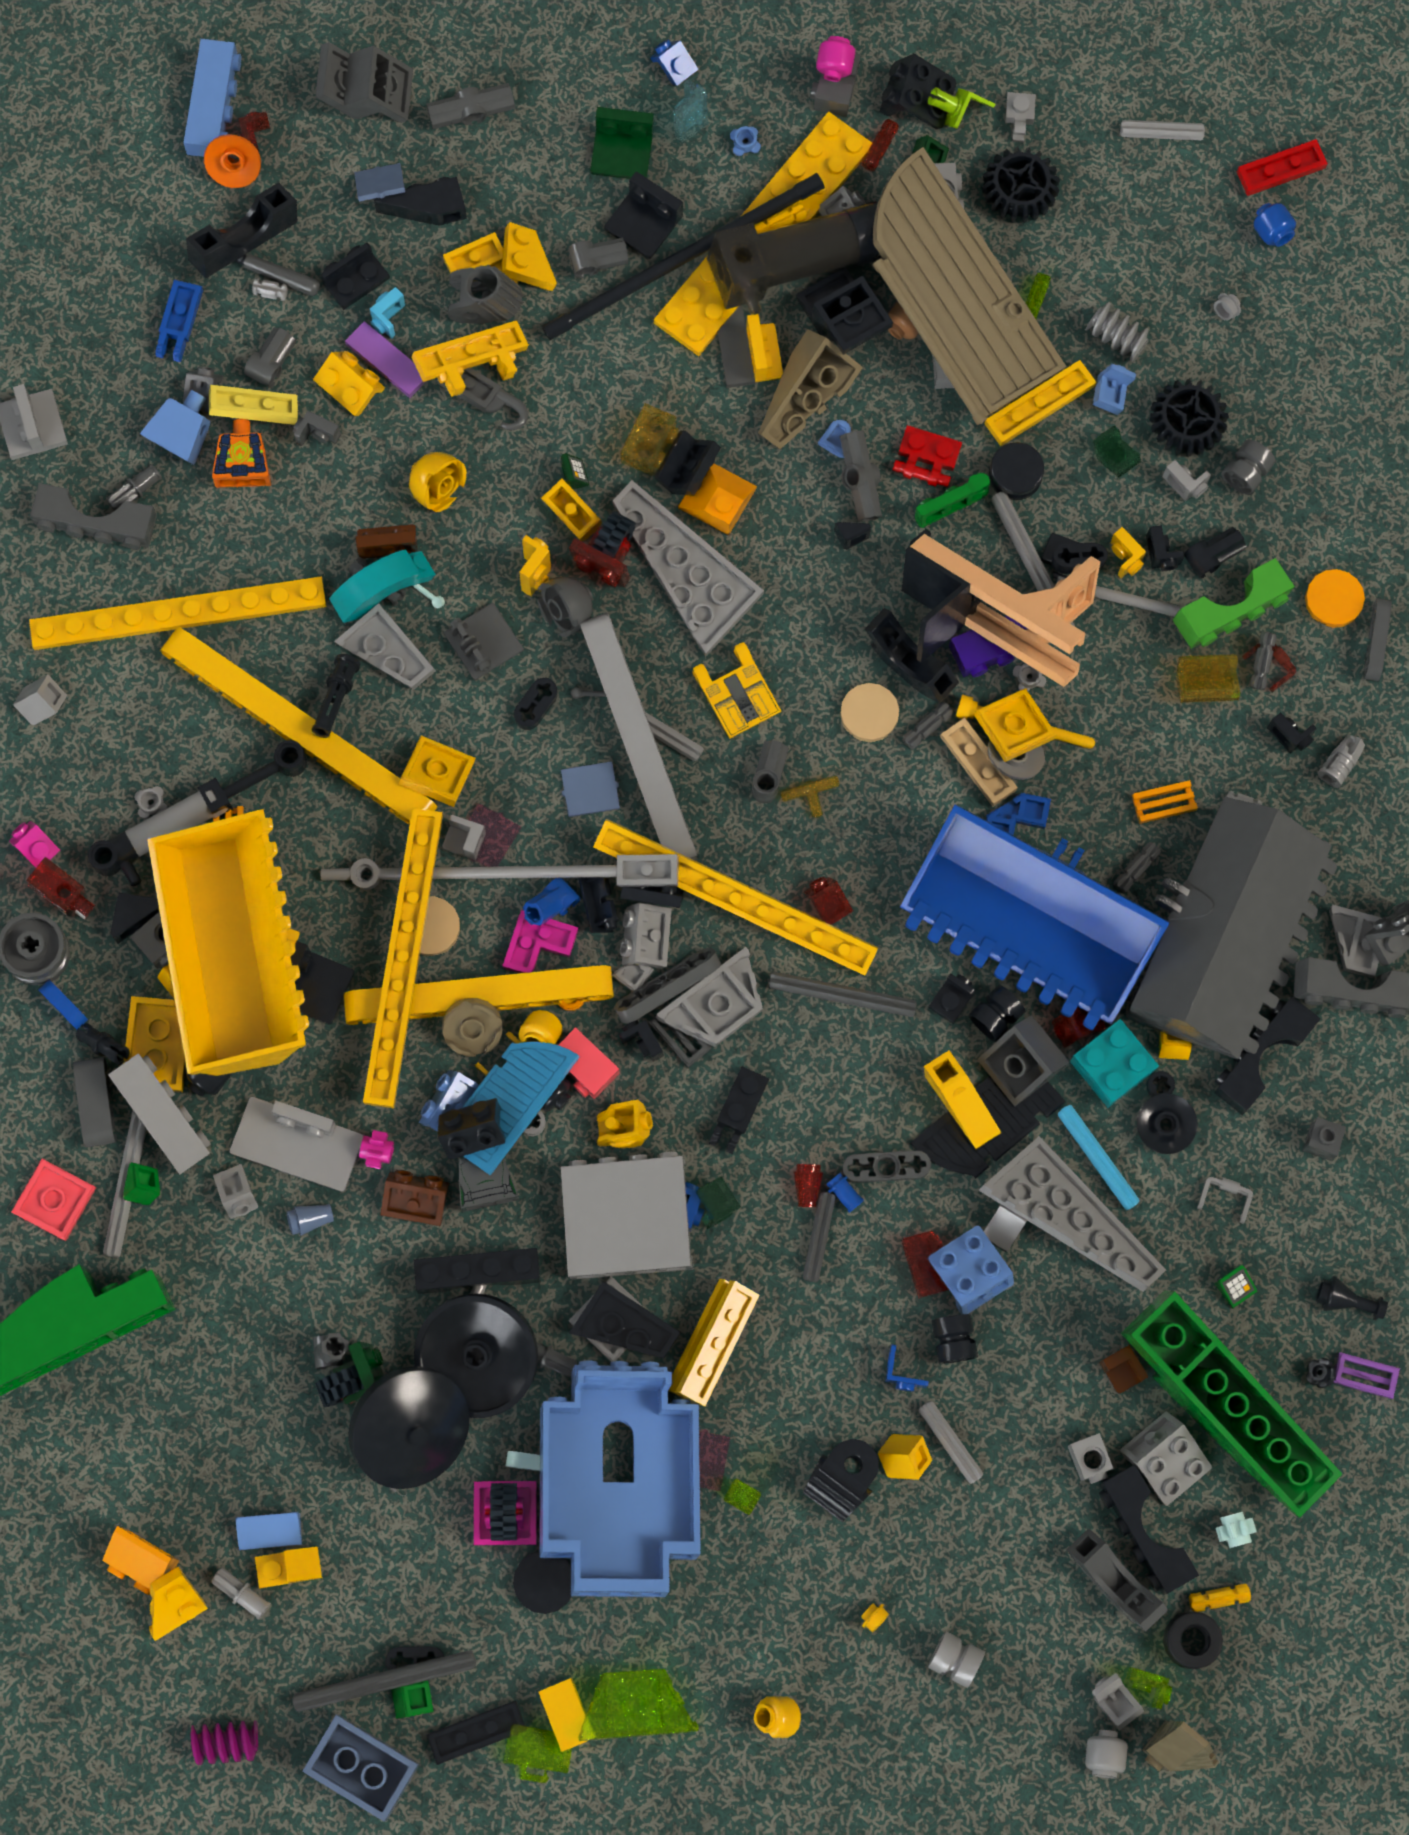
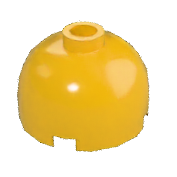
(436, 479)

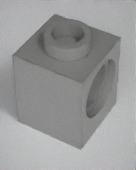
(1095, 1445)

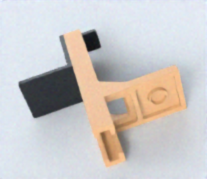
(954, 594)

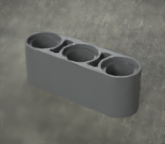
(93, 1102)

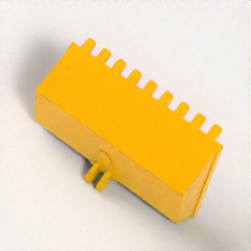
(228, 945)

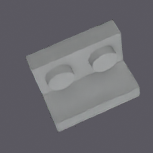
(31, 423)

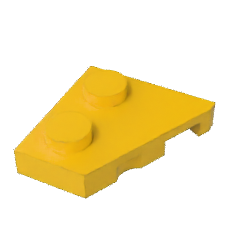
(173, 1603)

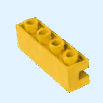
(712, 1341)

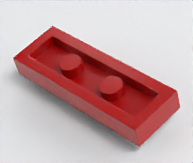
(1281, 167)

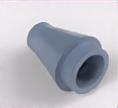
(307, 1218)

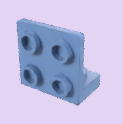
(972, 1270)

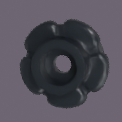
(1326, 1378)

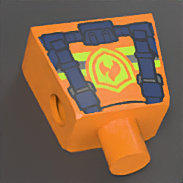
(241, 458)

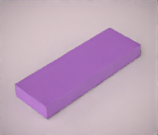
(385, 359)

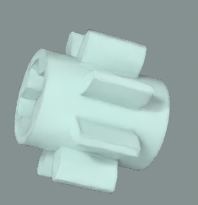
(1236, 1529)

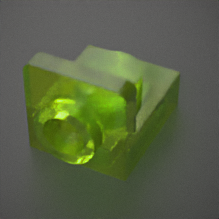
(1145, 1681)

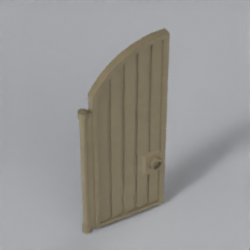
(957, 291)

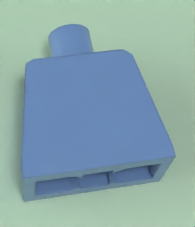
(179, 427)

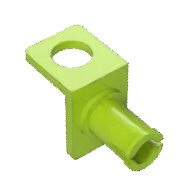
(955, 105)

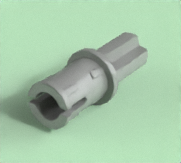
(240, 1593)

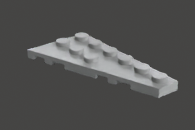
(696, 577)

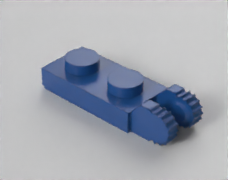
(179, 318)

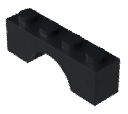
(269, 215)
(1289, 1026)
(477, 1269)
(1167, 1566)

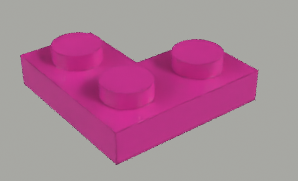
(530, 939)

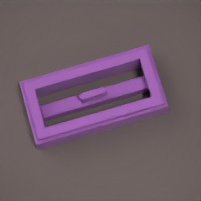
(1342, 1357)

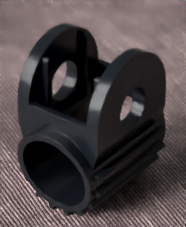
(835, 1487)

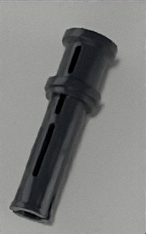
(324, 722)

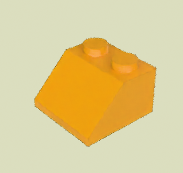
(137, 1558)

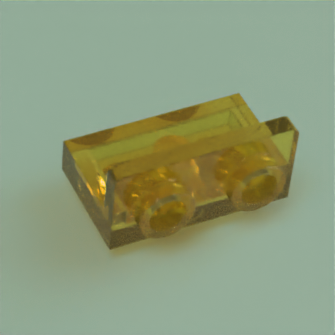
(1207, 678)

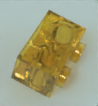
(644, 439)

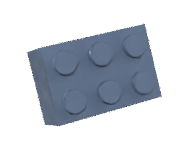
(361, 1767)

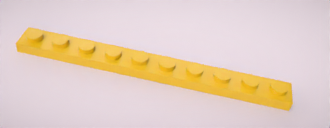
(177, 612)
(746, 901)
(403, 958)

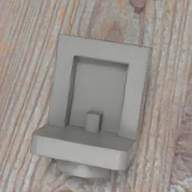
(1116, 1701)

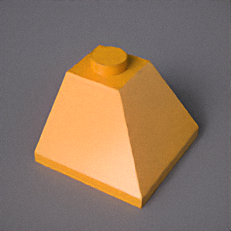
(719, 499)

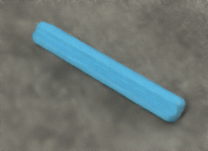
(1098, 1157)

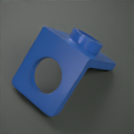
(902, 1383)

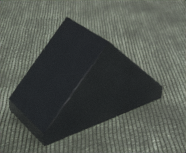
(131, 914)

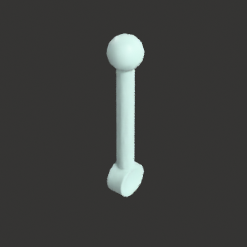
(437, 601)

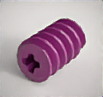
(224, 1743)

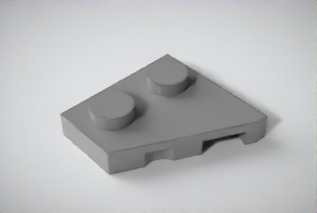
(1353, 947)

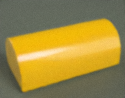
(572, 510)

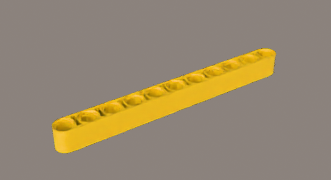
(293, 724)

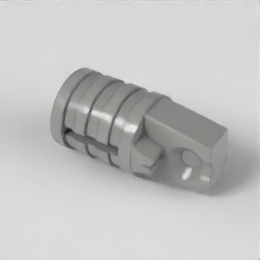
(1341, 761)

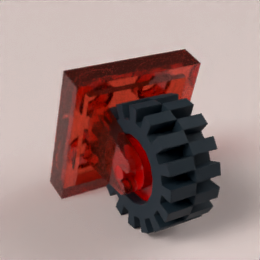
(606, 550)

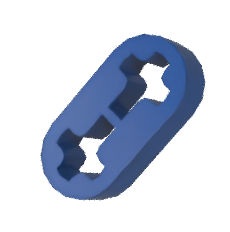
(63, 1004)

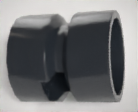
(994, 1015)
(954, 1338)

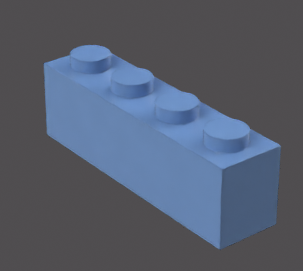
(211, 94)

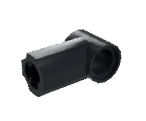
(1211, 554)

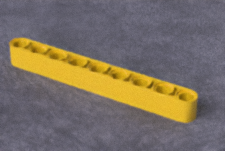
(501, 991)

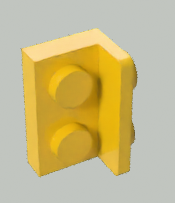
(764, 349)

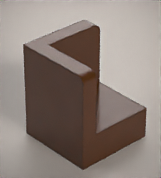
(1123, 1369)

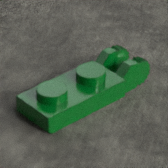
(952, 500)

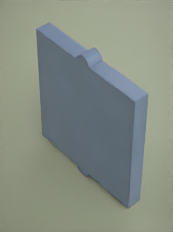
(379, 182)
(590, 789)

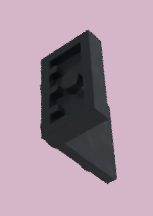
(645, 216)
(321, 982)

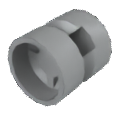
(956, 1659)

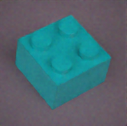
(1114, 1063)

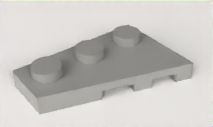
(386, 647)

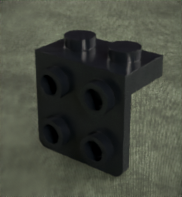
(910, 87)

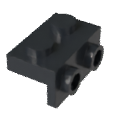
(686, 464)
(471, 1129)

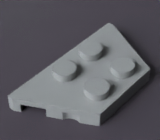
(716, 1003)

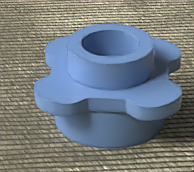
(749, 134)

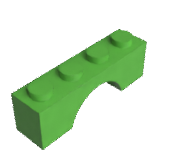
(1204, 619)

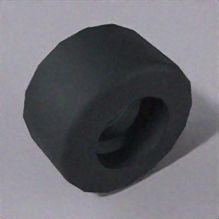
(1210, 1630)

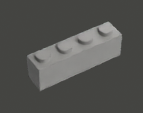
(159, 1113)

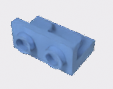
(451, 1093)

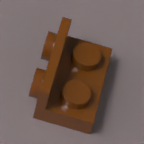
(386, 540)
(414, 1197)

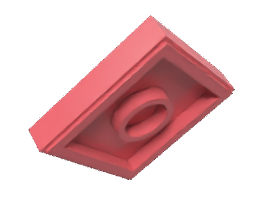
(53, 1199)

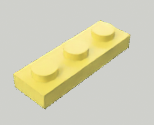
(253, 404)

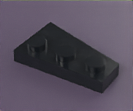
(624, 1323)

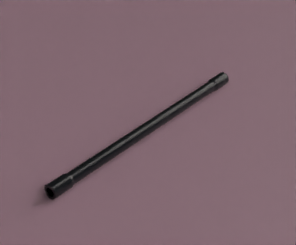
(567, 320)

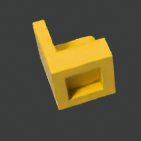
(905, 1456)

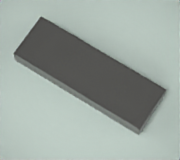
(736, 351)

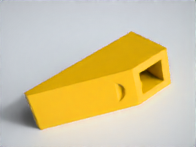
(961, 1099)

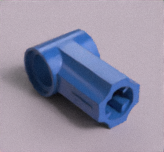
(552, 901)

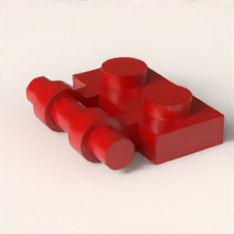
(930, 449)

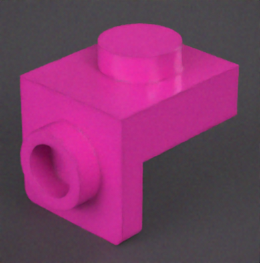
(33, 843)

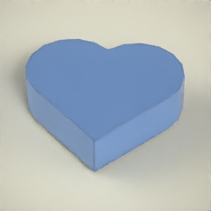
(831, 437)

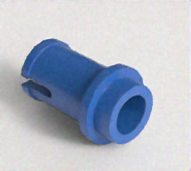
(844, 1192)

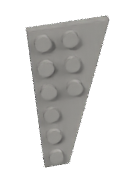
(1058, 1202)

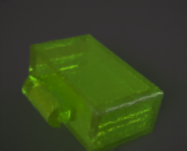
(536, 1750)

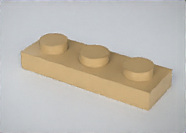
(974, 758)

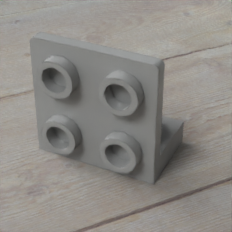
(1167, 1457)

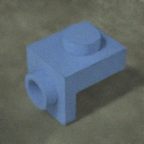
(1112, 388)

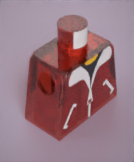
(49, 880)

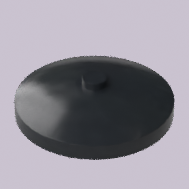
(482, 1349)
(408, 1427)

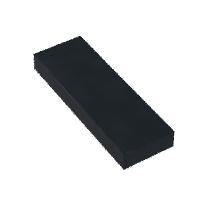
(474, 1732)

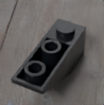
(428, 203)

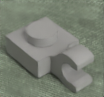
(1020, 111)

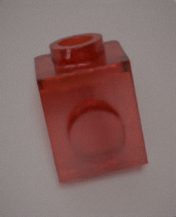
(253, 123)

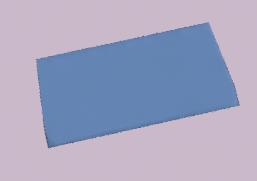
(269, 1531)

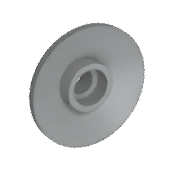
(1023, 767)

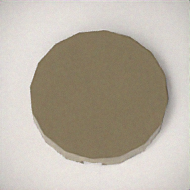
(472, 1027)

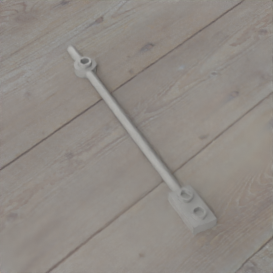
(630, 872)

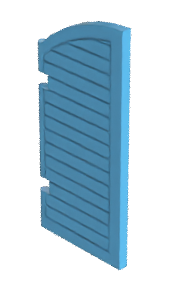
(521, 1090)

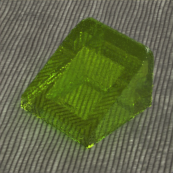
(742, 1496)

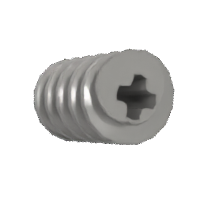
(1119, 331)

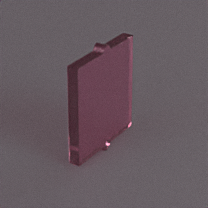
(498, 836)
(712, 1459)

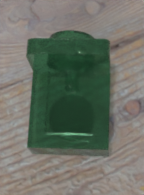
(1115, 453)

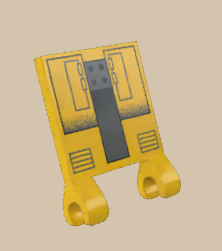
(739, 697)

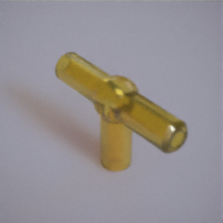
(810, 790)

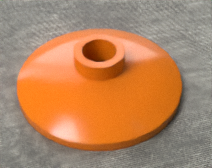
(229, 171)

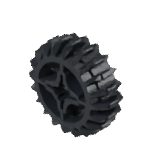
(1038, 197)
(1199, 420)

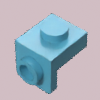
(386, 306)

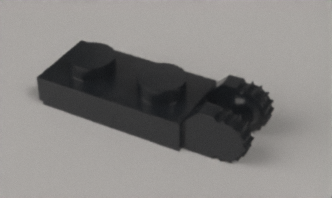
(740, 1106)

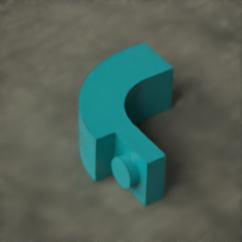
(378, 581)

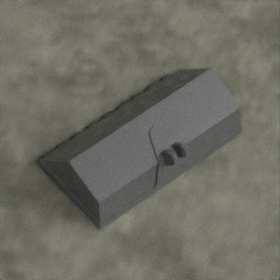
(1232, 928)

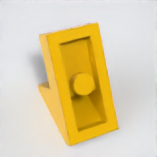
(288, 1567)

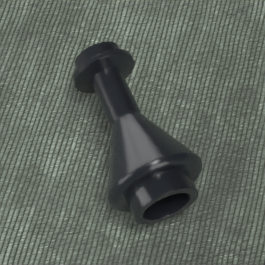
(1336, 1295)

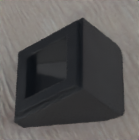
(852, 533)

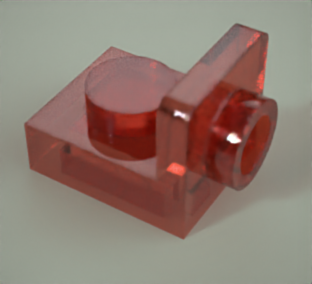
(828, 899)
(1072, 1029)

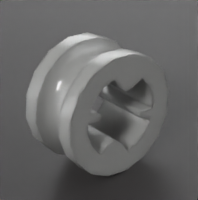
(532, 1131)

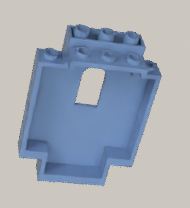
(619, 1530)

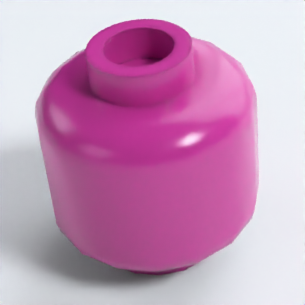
(835, 58)

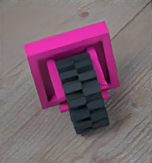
(505, 1513)

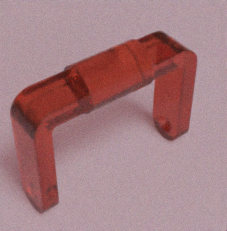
(1282, 658)

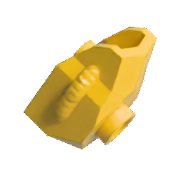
(624, 1125)

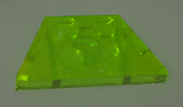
(635, 1706)

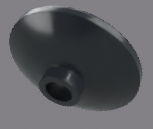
(1177, 1112)

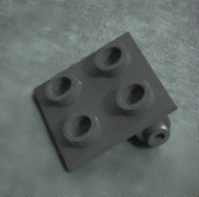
(483, 641)

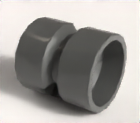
(1251, 463)

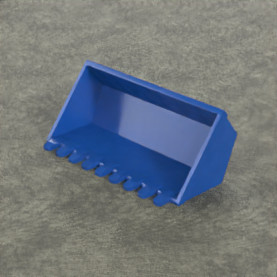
(1032, 916)

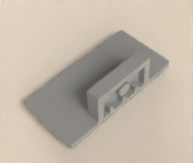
(297, 1143)

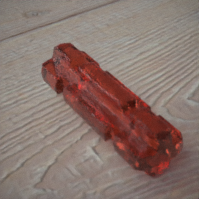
(880, 145)

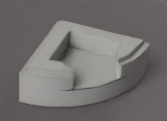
(633, 976)

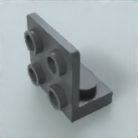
(1391, 935)

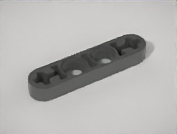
(667, 985)

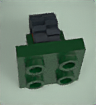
(352, 1378)

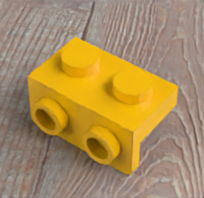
(348, 381)
(537, 564)

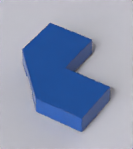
(1022, 809)

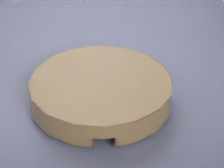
(869, 712)
(440, 928)

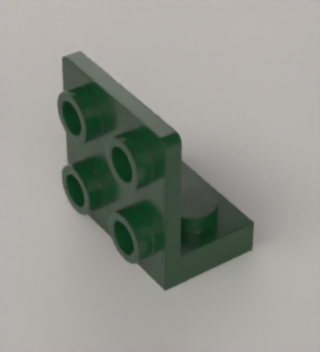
(622, 143)

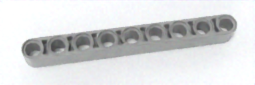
(637, 735)

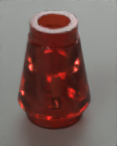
(807, 1183)

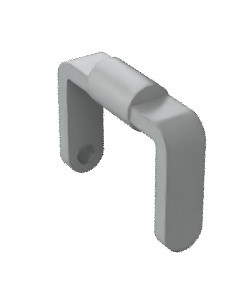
(1229, 1186)

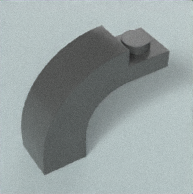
(1116, 1581)

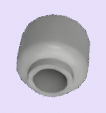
(1106, 1754)

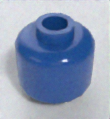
(1274, 224)

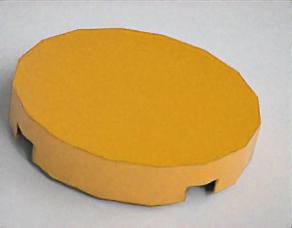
(1334, 598)

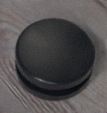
(1016, 470)

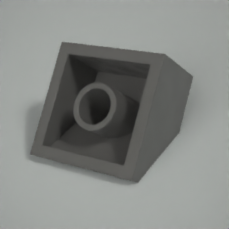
(1023, 1060)

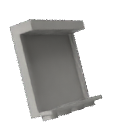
(626, 1216)

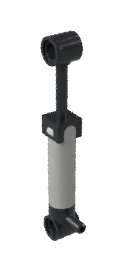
(190, 812)

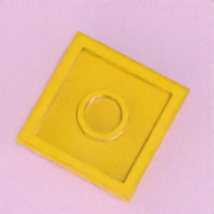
(1015, 725)
(437, 771)

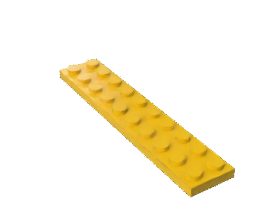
(832, 152)

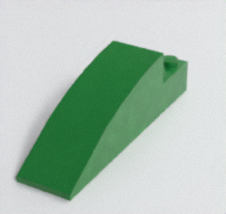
(74, 1319)
(1230, 1403)

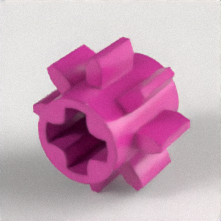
(376, 1149)

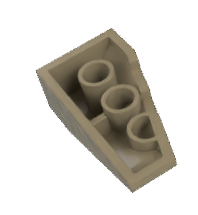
(809, 380)
(1179, 1749)

